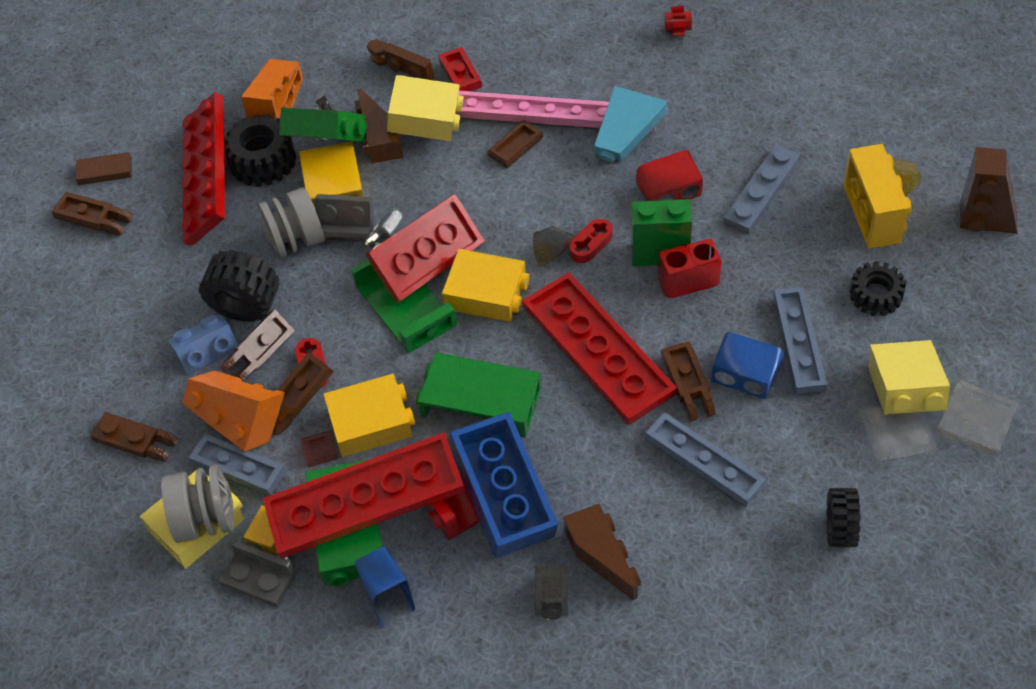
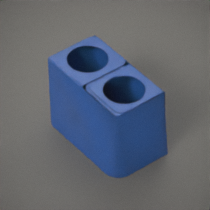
(749, 358)
(379, 573)

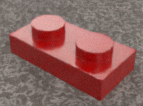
(460, 69)

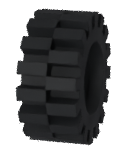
(880, 275)
(843, 517)

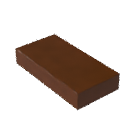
(515, 144)
(103, 168)

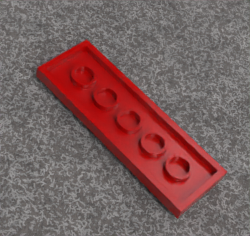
(203, 169)
(599, 348)
(362, 495)

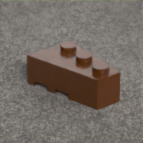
(989, 193)

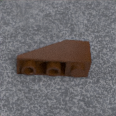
(378, 142)
(596, 546)

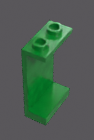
(411, 320)
(479, 389)
(339, 555)

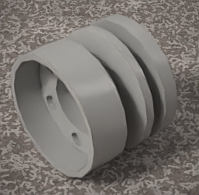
(291, 222)
(198, 503)

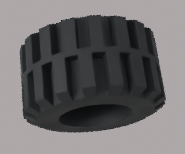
(260, 165)
(239, 286)

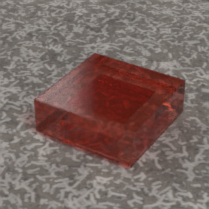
(319, 448)

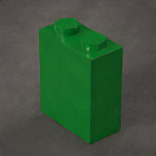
(322, 124)
(657, 228)

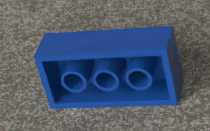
(502, 485)

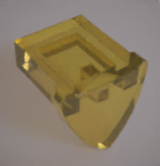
(909, 174)

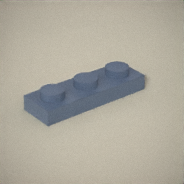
(238, 465)

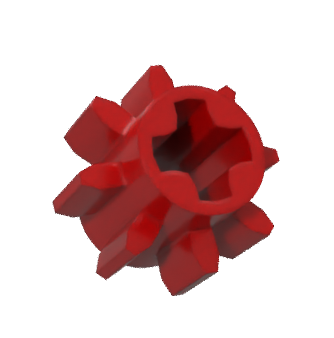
(678, 21)

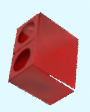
(669, 173)
(678, 271)

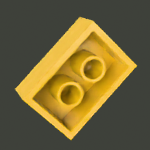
(876, 196)

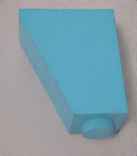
(627, 122)

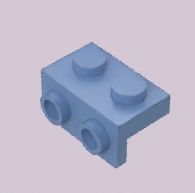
(203, 343)

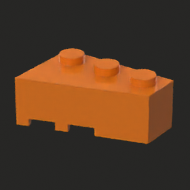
(273, 88)
(234, 408)

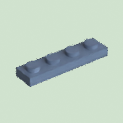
(761, 189)
(799, 341)
(705, 459)

